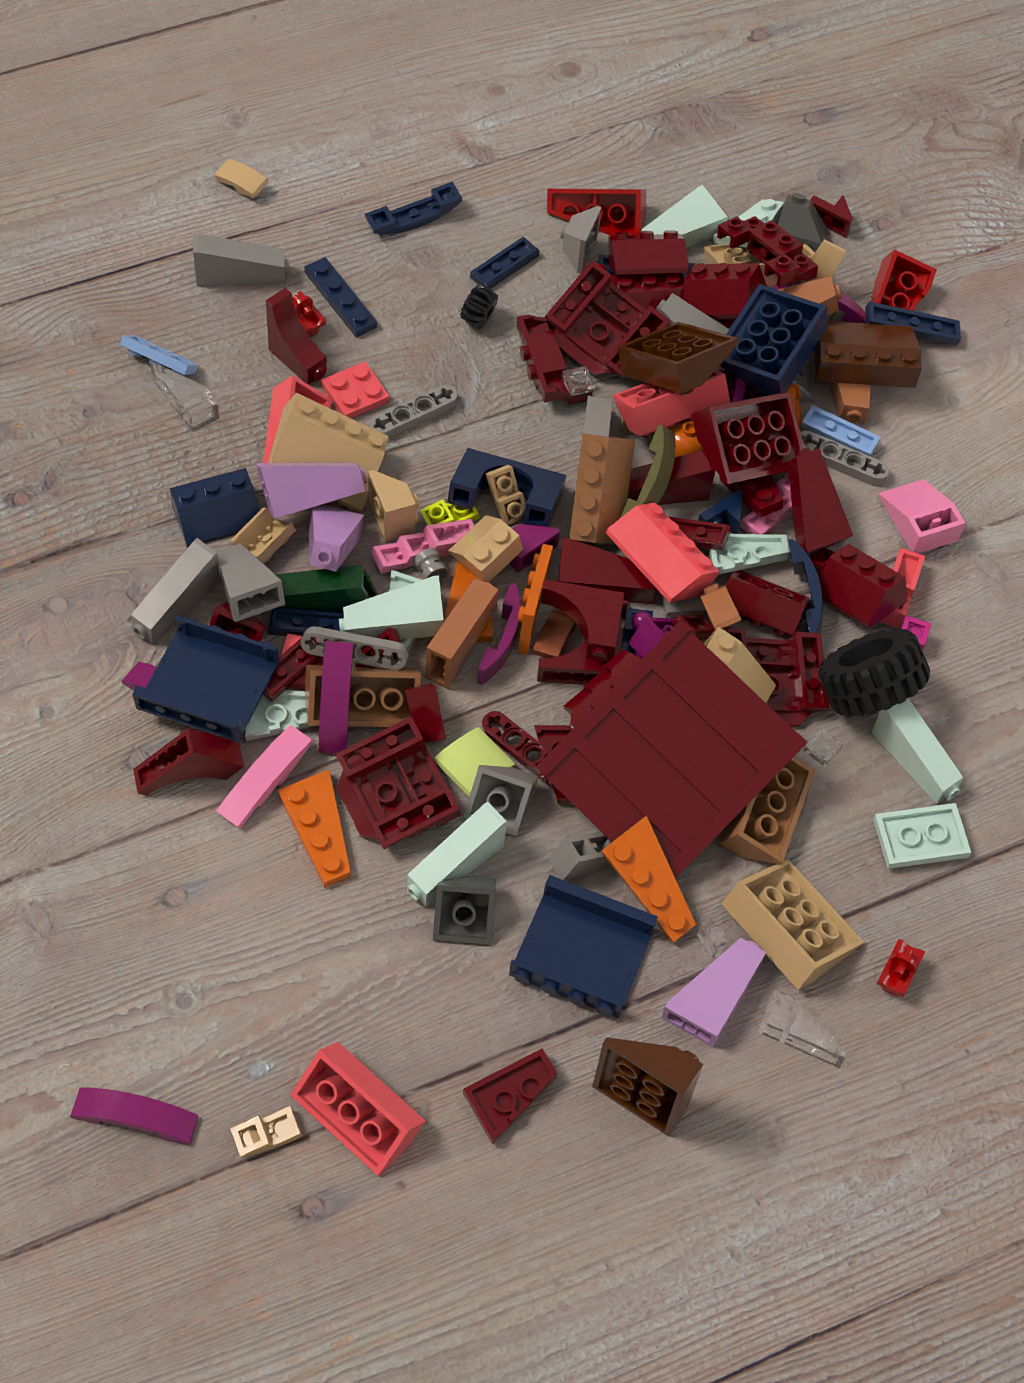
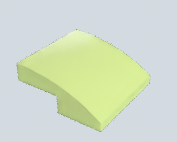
(464, 756)

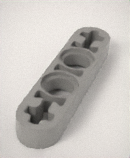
(415, 415)
(845, 453)
(387, 662)

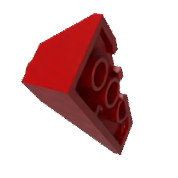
(620, 212)
(902, 281)

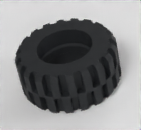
(874, 672)

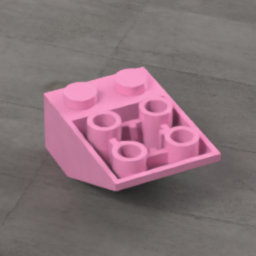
(923, 516)

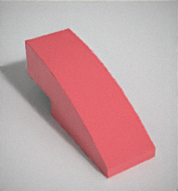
(908, 565)

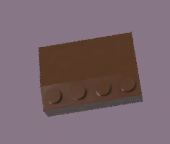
(868, 355)
(676, 356)
(648, 1080)

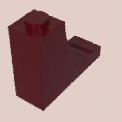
(290, 340)
(593, 610)
(573, 666)
(189, 757)

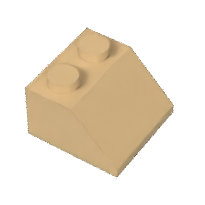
(392, 505)
(487, 548)

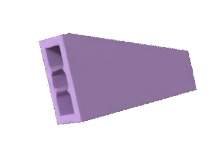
(307, 485)
(332, 535)
(714, 994)

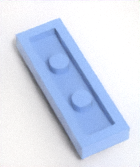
(138, 346)
(840, 430)

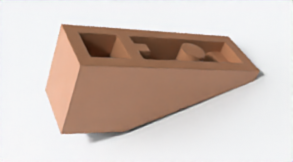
(719, 606)

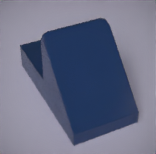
(725, 512)

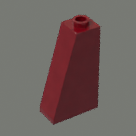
(689, 480)
(815, 503)
(603, 570)

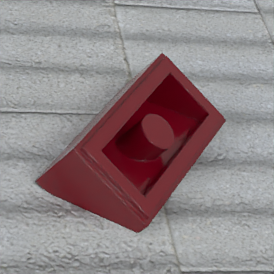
(426, 712)

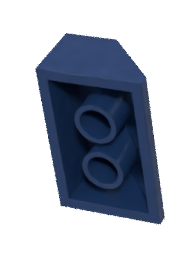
(214, 506)

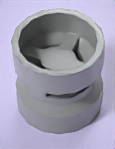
(429, 563)

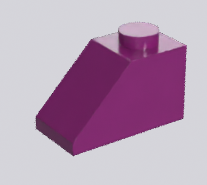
(532, 540)

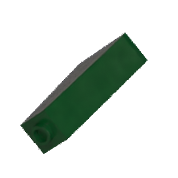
(326, 588)

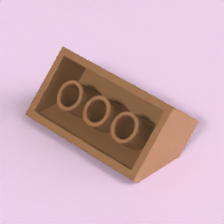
(600, 486)
(375, 695)
(768, 821)

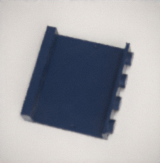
(209, 679)
(583, 947)

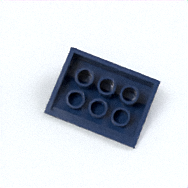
(774, 339)

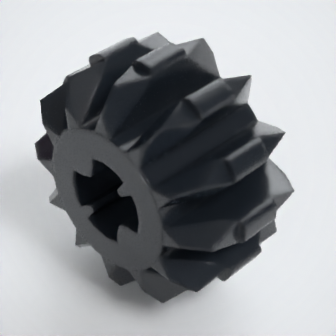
(479, 306)

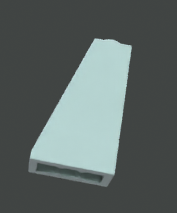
(693, 217)
(411, 610)
(917, 751)
(458, 854)

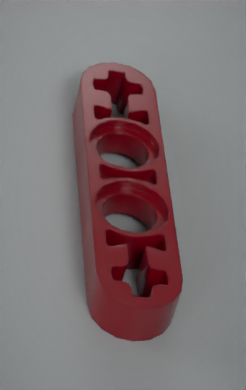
(511, 729)

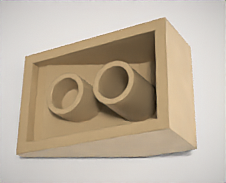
(741, 662)

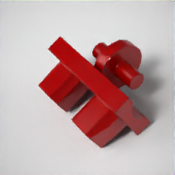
(308, 314)
(900, 968)

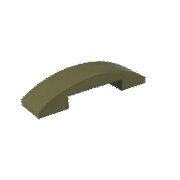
(660, 472)

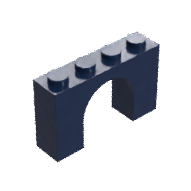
(539, 485)

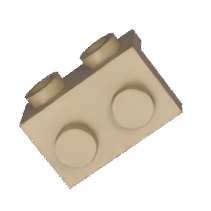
(264, 535)

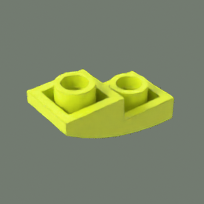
(442, 513)

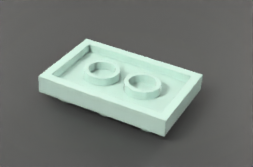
(921, 835)

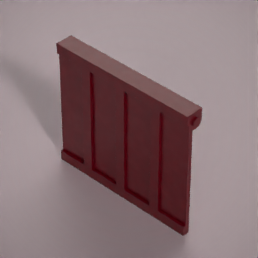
(672, 745)

